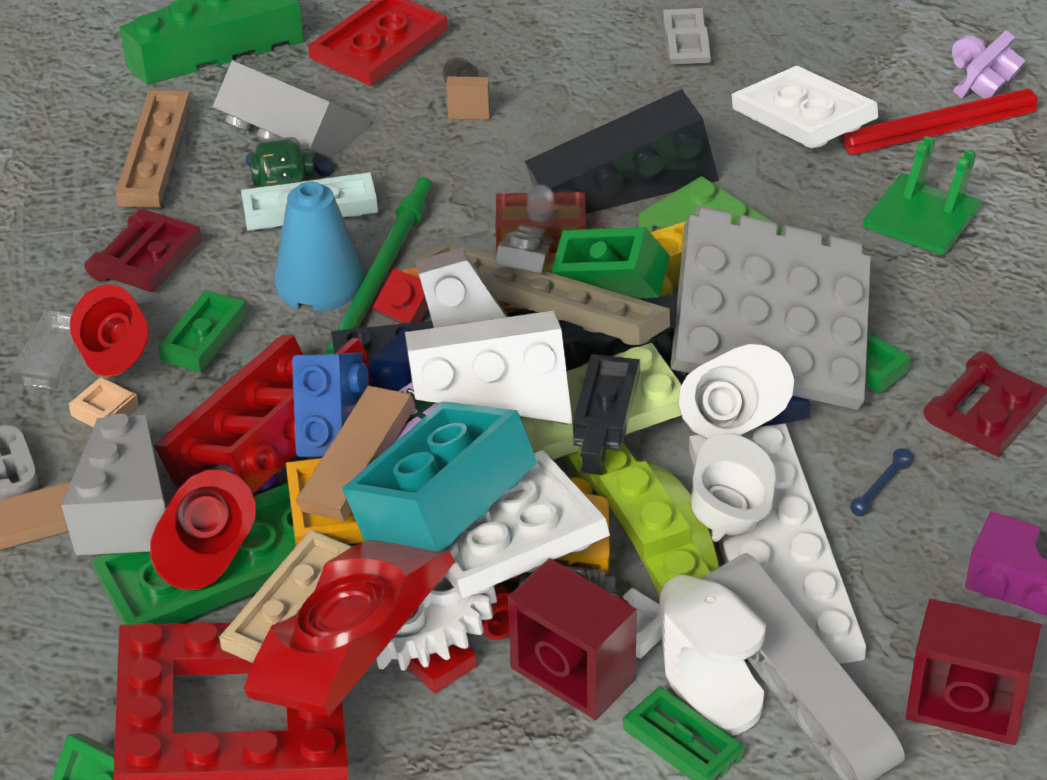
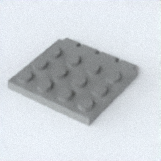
(775, 292)

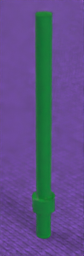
(408, 214)

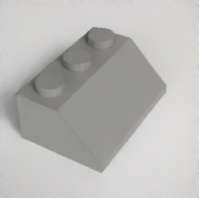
(286, 112)

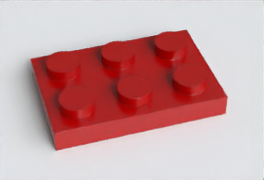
(377, 38)

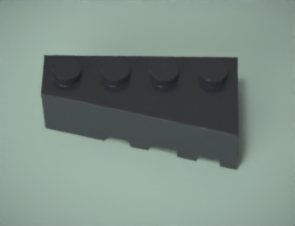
(631, 156)

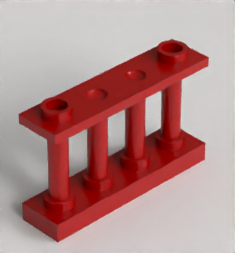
(245, 421)

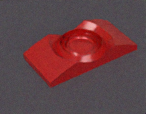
(343, 625)

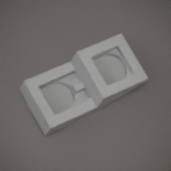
(686, 36)

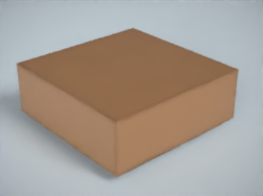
(468, 97)

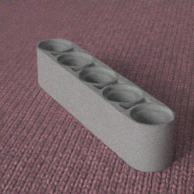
(811, 680)

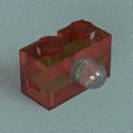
(542, 210)

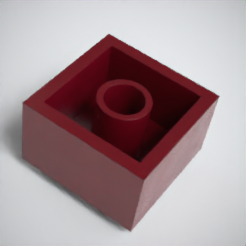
(572, 638)
(972, 671)

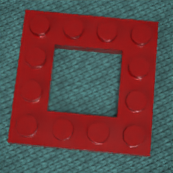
(144, 733)

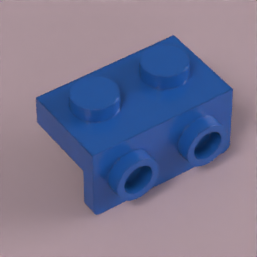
(324, 397)

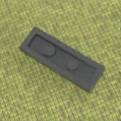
(525, 249)

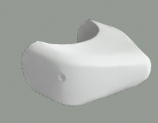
(704, 651)

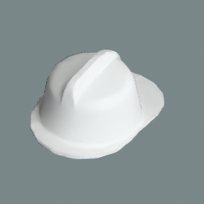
(736, 391)
(731, 485)

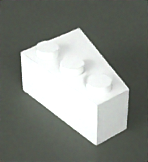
(495, 365)

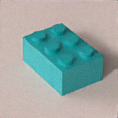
(440, 476)

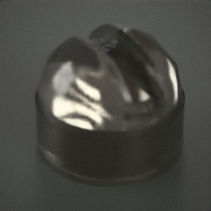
(459, 67)

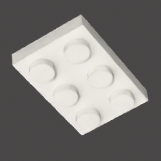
(805, 106)

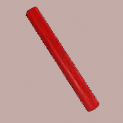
(940, 121)

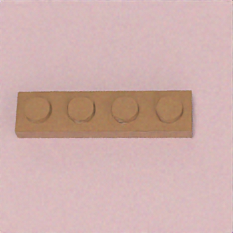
(153, 149)

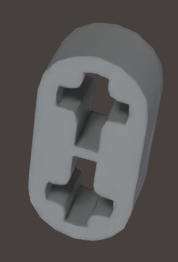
(17, 462)

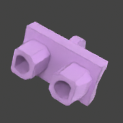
(985, 67)

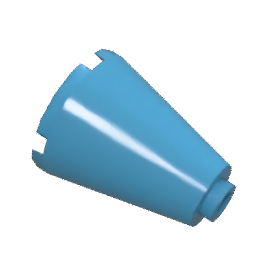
(316, 252)

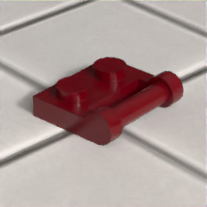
(152, 258)
(997, 415)

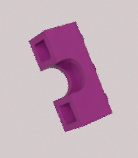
(1008, 564)

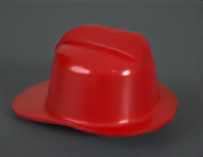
(109, 330)
(202, 529)

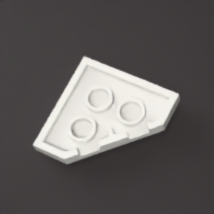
(524, 529)

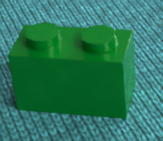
(614, 259)

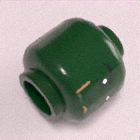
(279, 162)

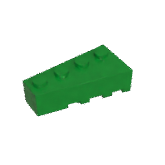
(208, 32)

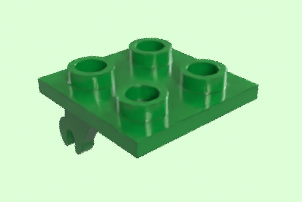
(924, 213)

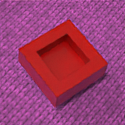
(402, 298)

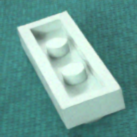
(266, 205)

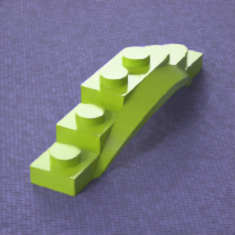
(654, 514)

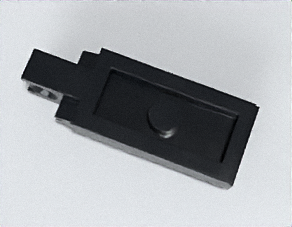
(604, 408)

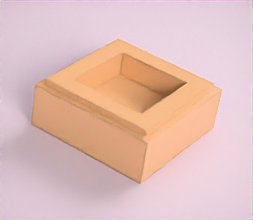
(102, 400)

